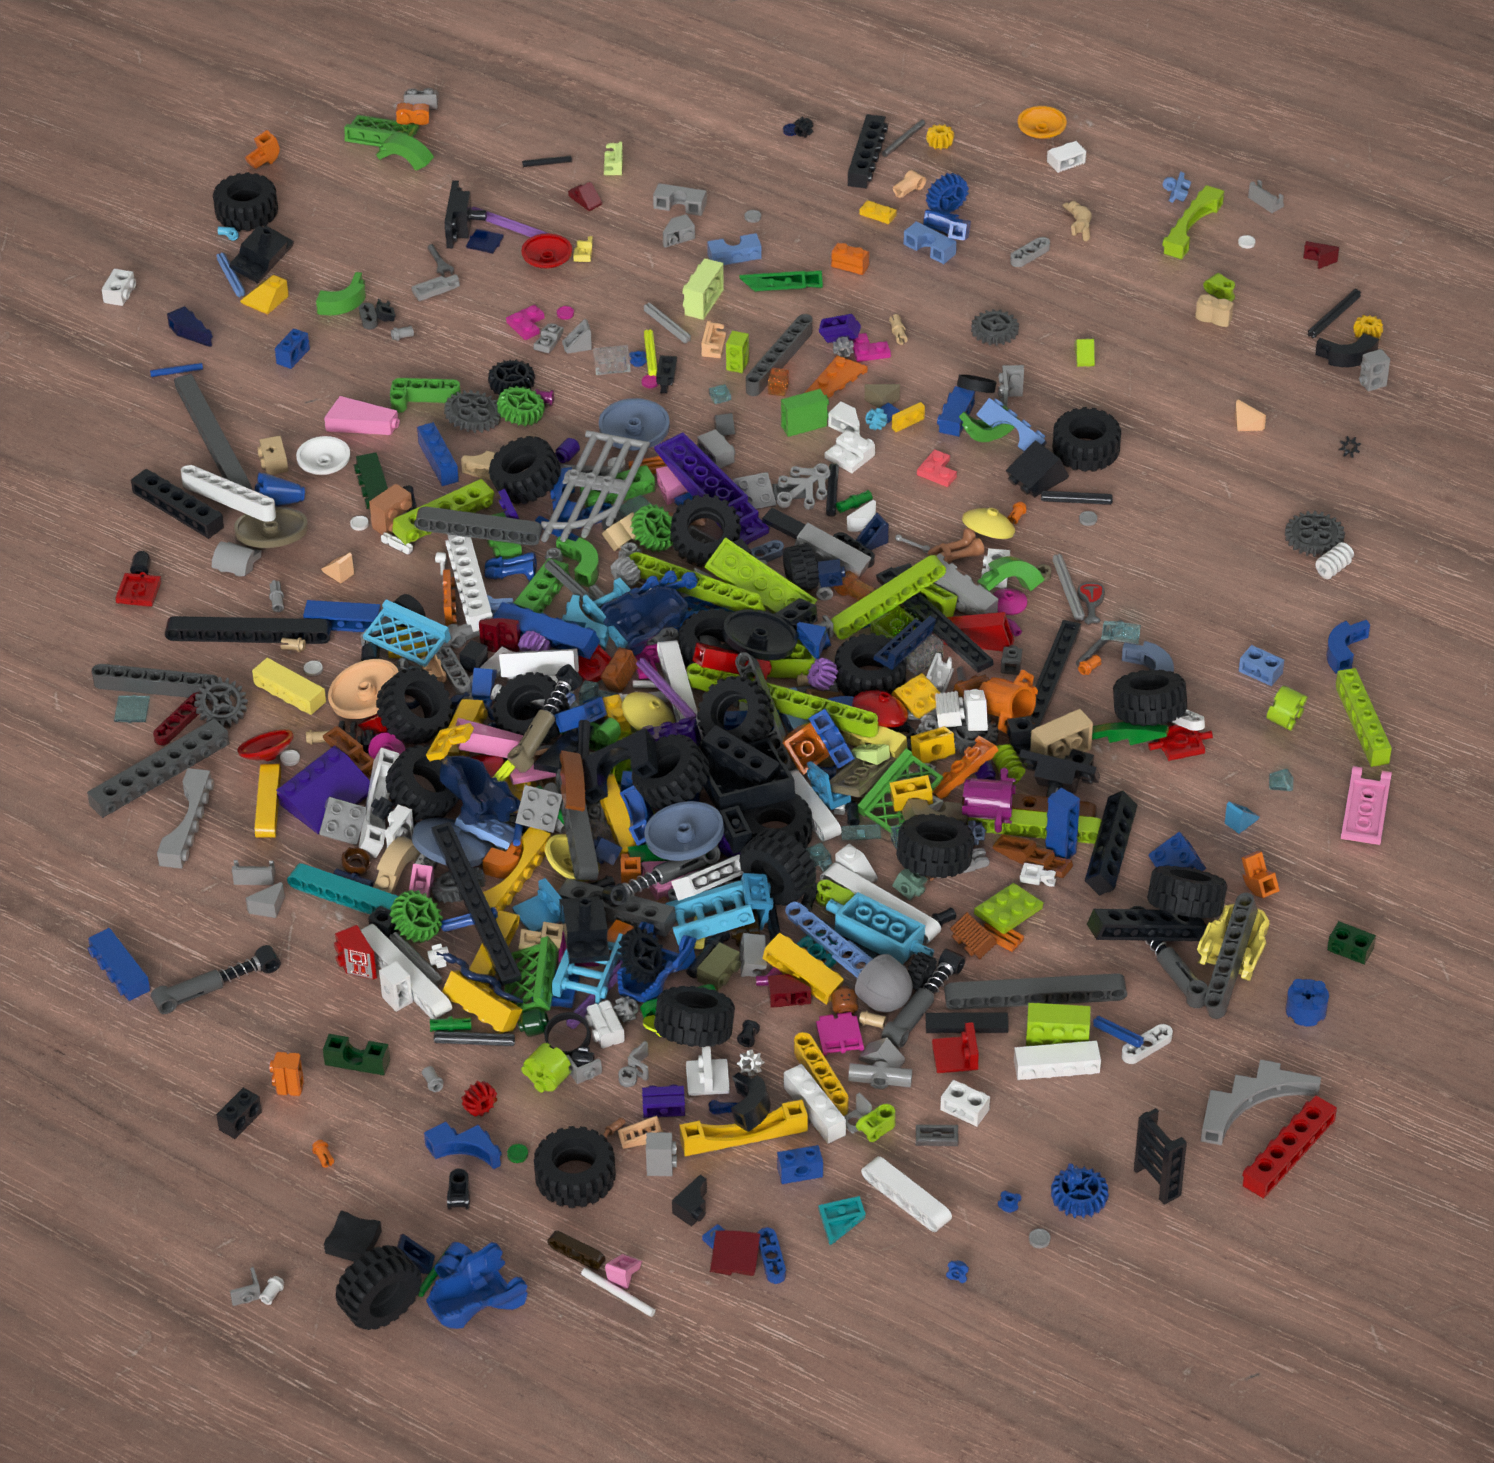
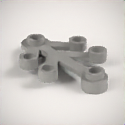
(819, 472)

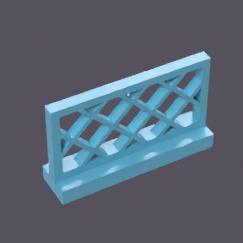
(417, 623)

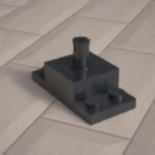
(460, 215)
(260, 253)
(1058, 772)
(584, 929)

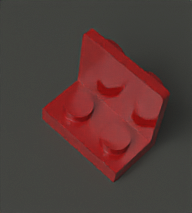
(956, 1053)

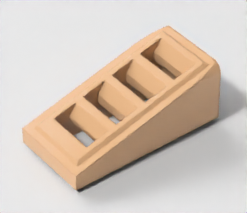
(645, 1125)

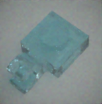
(820, 856)

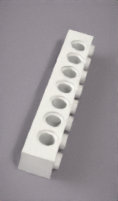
(468, 580)

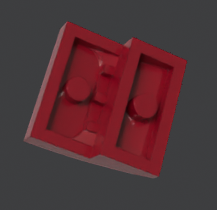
(500, 633)
(735, 1252)

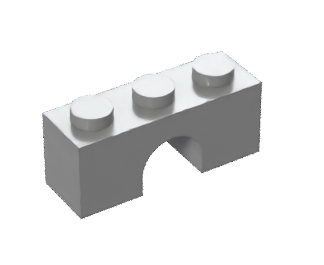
(669, 195)

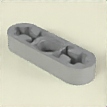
(1022, 257)

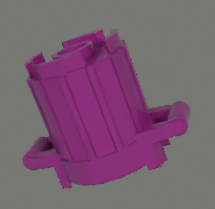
(990, 799)

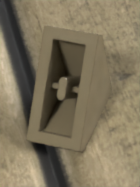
(881, 394)

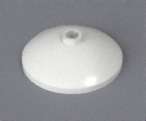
(323, 455)

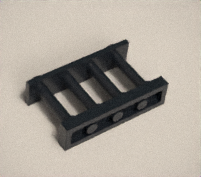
(1172, 1153)

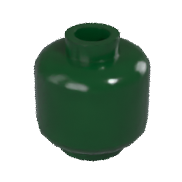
(533, 1022)

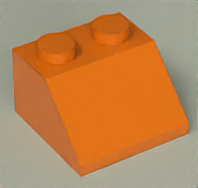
(805, 746)

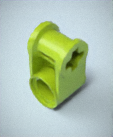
(1220, 287)
(835, 892)
(877, 1122)

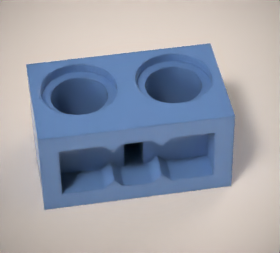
(1261, 665)

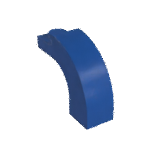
(1338, 654)

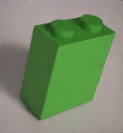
(804, 412)

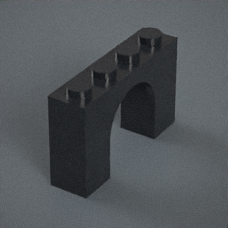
(637, 747)

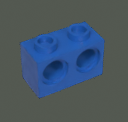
(292, 348)

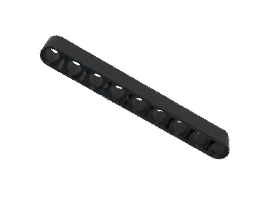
(247, 629)

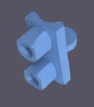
(1178, 188)

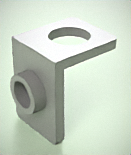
(635, 1058)
(586, 1071)
(863, 1107)
(247, 1293)

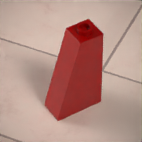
(987, 630)
(723, 659)

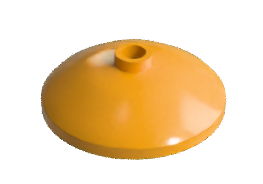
(1042, 122)

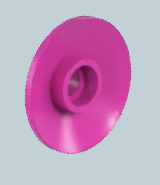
(1010, 601)
(387, 742)

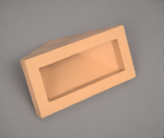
(1248, 418)

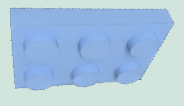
(490, 830)

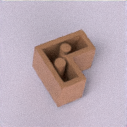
(389, 506)

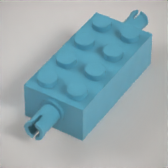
(879, 927)

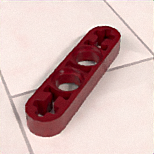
(167, 732)

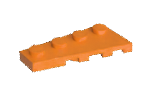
(836, 375)
(449, 595)
(969, 764)

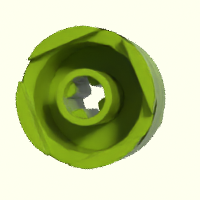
(1287, 707)
(546, 1068)

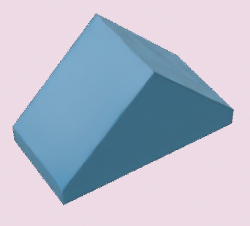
(1239, 817)

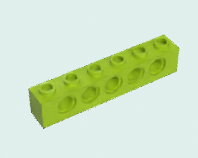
(466, 499)
(1363, 717)

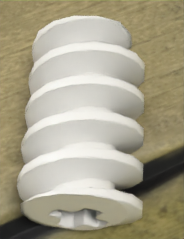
(1334, 560)

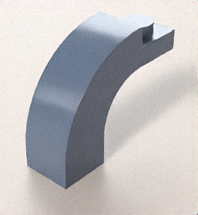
(1147, 655)

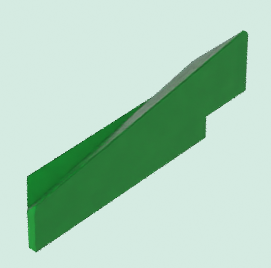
(783, 280)

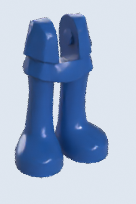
(522, 564)

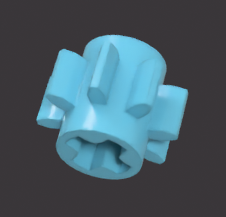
(876, 419)

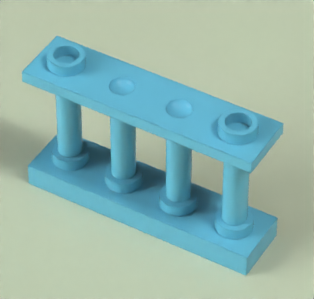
(592, 608)
(709, 901)
(561, 980)

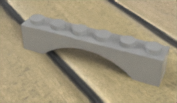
(175, 846)

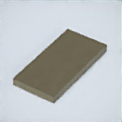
(859, 777)

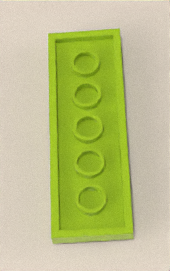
(747, 572)

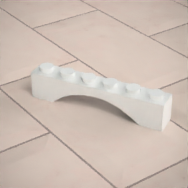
(373, 827)

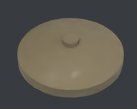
(285, 529)

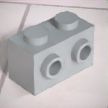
(716, 448)
(660, 1154)

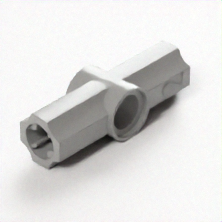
(458, 634)
(880, 1075)

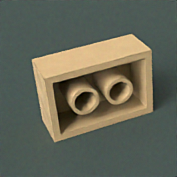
(1062, 735)

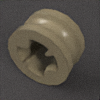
(1045, 570)

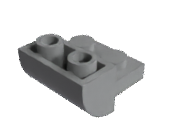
(427, 97)
(234, 558)

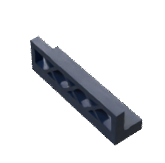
(906, 646)

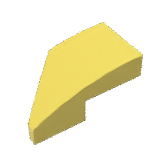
(583, 250)

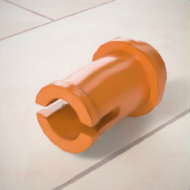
(1018, 510)
(1087, 666)
(320, 1148)

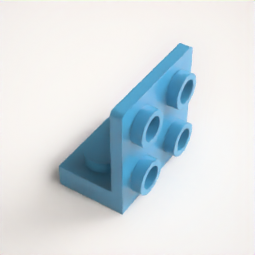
(821, 785)
(757, 894)
(540, 908)

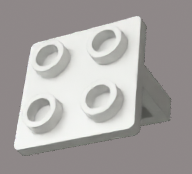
(707, 1075)

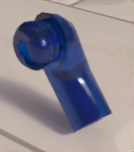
(717, 1107)

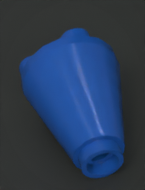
(279, 489)

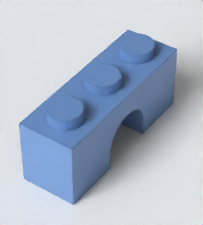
(922, 236)
(747, 250)

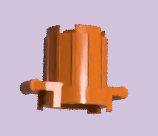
(1010, 698)

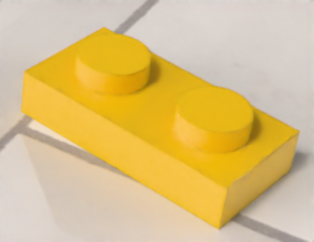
(878, 212)
(908, 417)

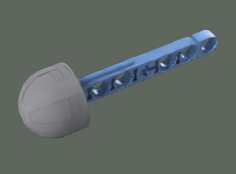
(880, 984)

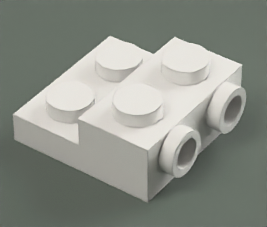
(851, 451)
(399, 824)

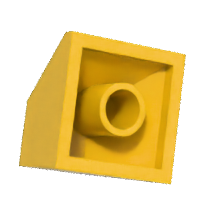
(267, 294)

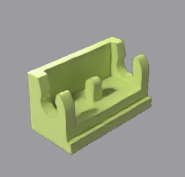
(613, 159)

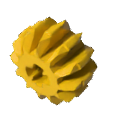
(940, 136)
(1369, 326)

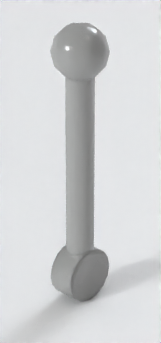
(926, 548)

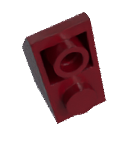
(787, 991)

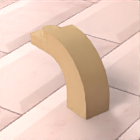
(393, 862)

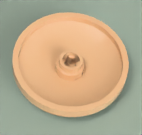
(356, 688)

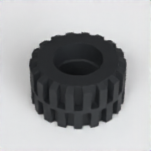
(801, 566)

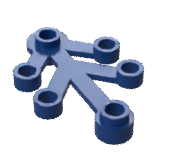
(689, 581)

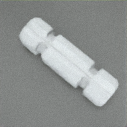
(396, 543)

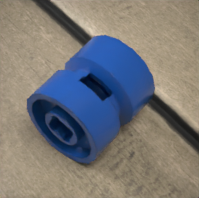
(451, 1259)

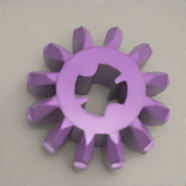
(533, 642)
(822, 674)

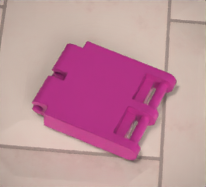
(839, 1033)

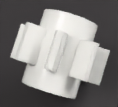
(437, 959)
(746, 1060)

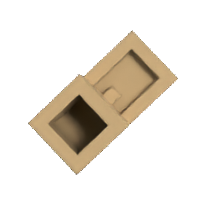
(530, 938)

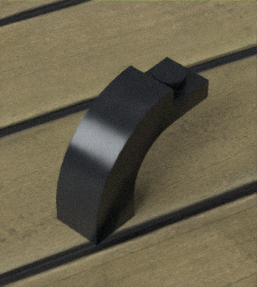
(1346, 355)
(754, 1106)

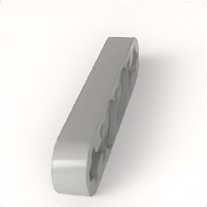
(454, 670)

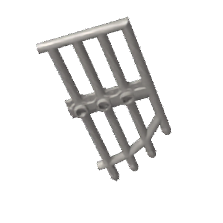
(593, 481)

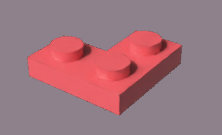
(934, 469)

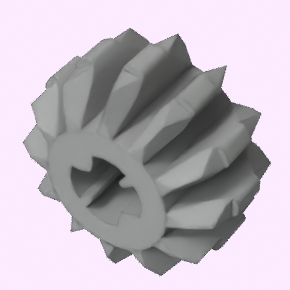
(626, 570)

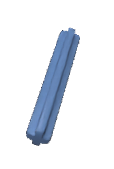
(231, 275)

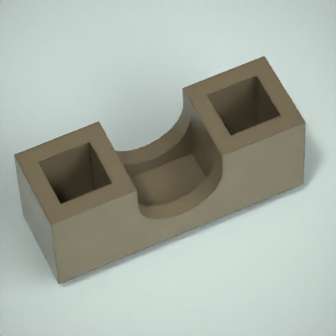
(919, 806)

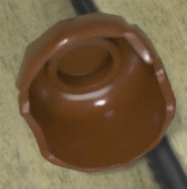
(356, 860)

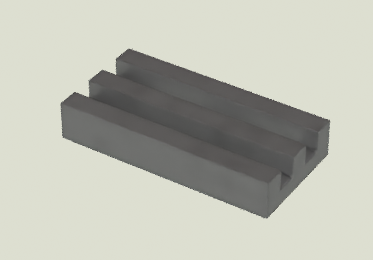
(931, 1135)

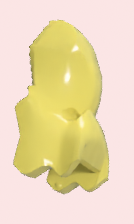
(1214, 934)

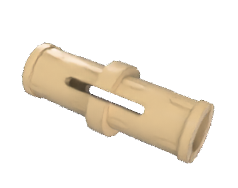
(898, 329)

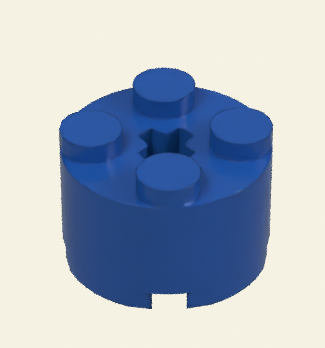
(1307, 1002)

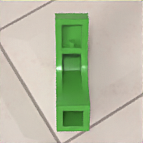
(407, 147)
(342, 301)
(983, 432)
(585, 553)
(1011, 566)

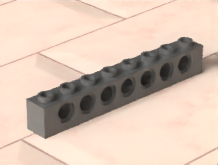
(158, 768)

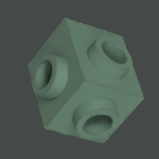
(910, 884)

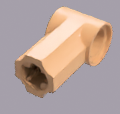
(910, 182)

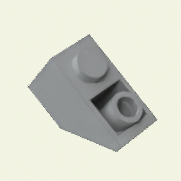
(678, 231)

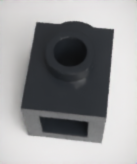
(473, 655)

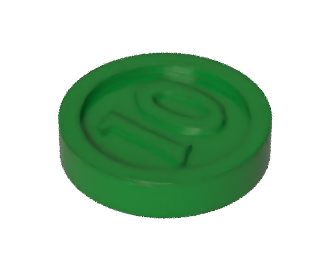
(517, 1153)

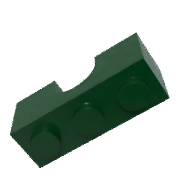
(341, 1054)

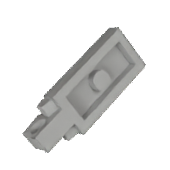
(435, 286)

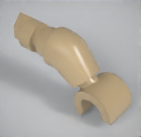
(1082, 218)

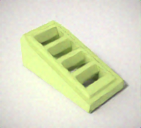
(872, 753)

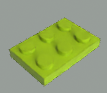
(1008, 908)

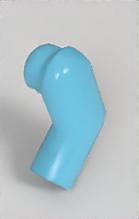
(230, 232)

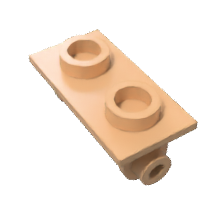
(434, 667)

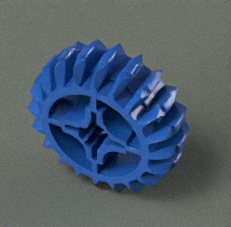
(947, 193)
(1080, 1200)

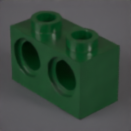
(1351, 942)

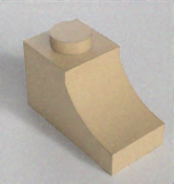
(477, 465)

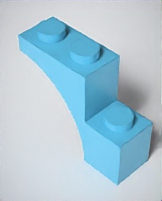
(575, 615)

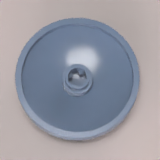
(635, 420)
(684, 830)
(425, 843)

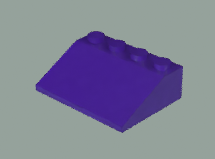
(326, 777)

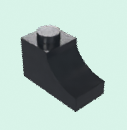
(689, 1203)

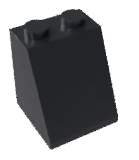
(1036, 470)

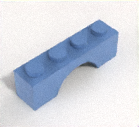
(994, 415)

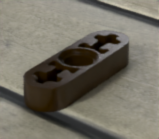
(576, 1250)

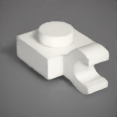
(1035, 874)

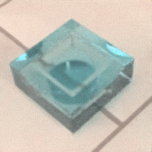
(719, 394)

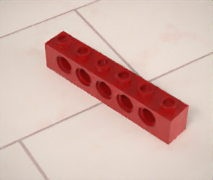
(1289, 1146)

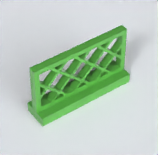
(375, 134)
(882, 787)
(542, 976)

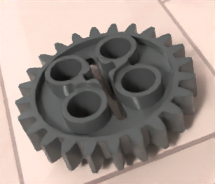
(472, 411)
(1314, 533)

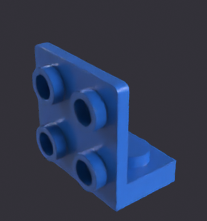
(1177, 852)

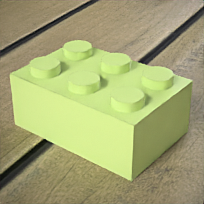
(703, 289)

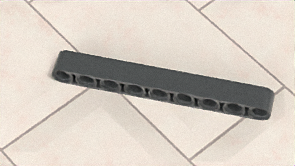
(1035, 990)

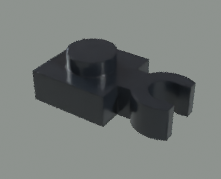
(385, 312)

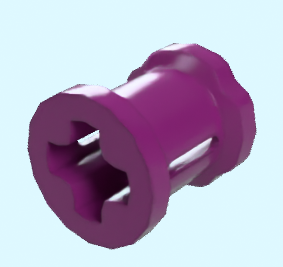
(548, 397)

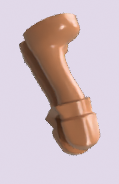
(966, 547)

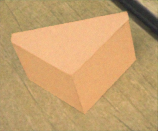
(340, 568)

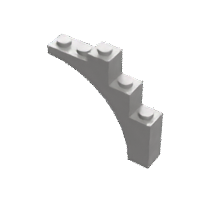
(1247, 1091)

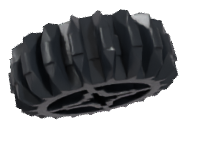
(510, 375)

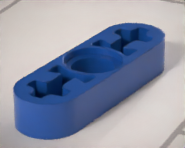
(769, 1263)

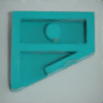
(841, 1217)

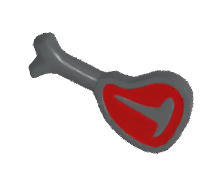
(1093, 596)

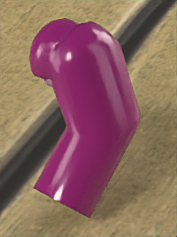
(1014, 627)
(763, 980)

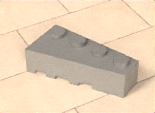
(830, 548)

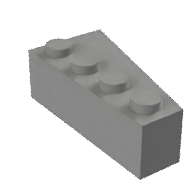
(971, 598)

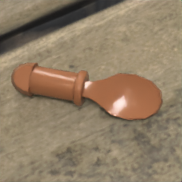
(614, 1127)

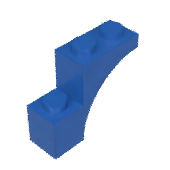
(947, 223)
(639, 813)
(473, 1142)

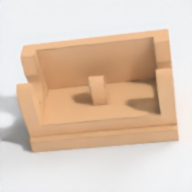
(713, 340)

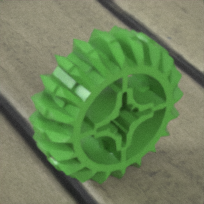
(520, 406)
(652, 527)
(416, 905)

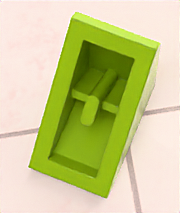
(1084, 352)

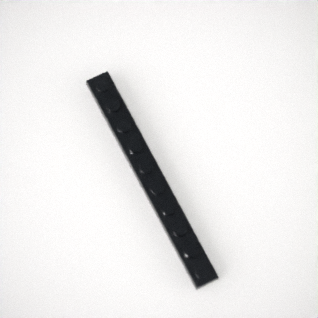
(943, 628)
(1052, 673)
(476, 904)

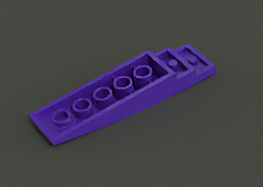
(703, 477)

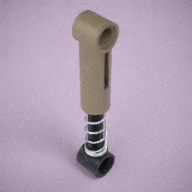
(523, 754)

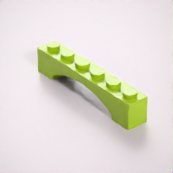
(1207, 202)

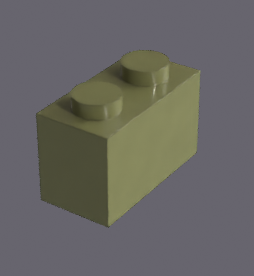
(719, 966)

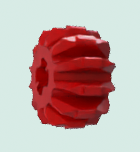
(479, 1098)

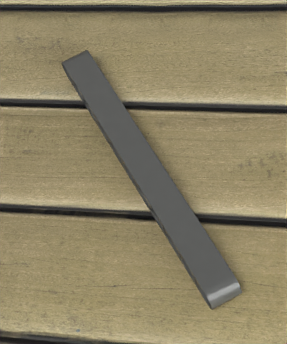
(210, 430)

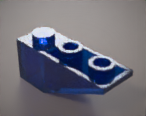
(187, 326)

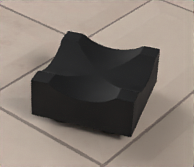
(352, 1236)

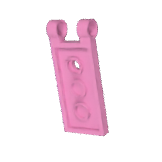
(1365, 815)

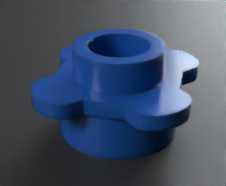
(638, 358)
(1072, 1176)
(1009, 1201)
(957, 1271)

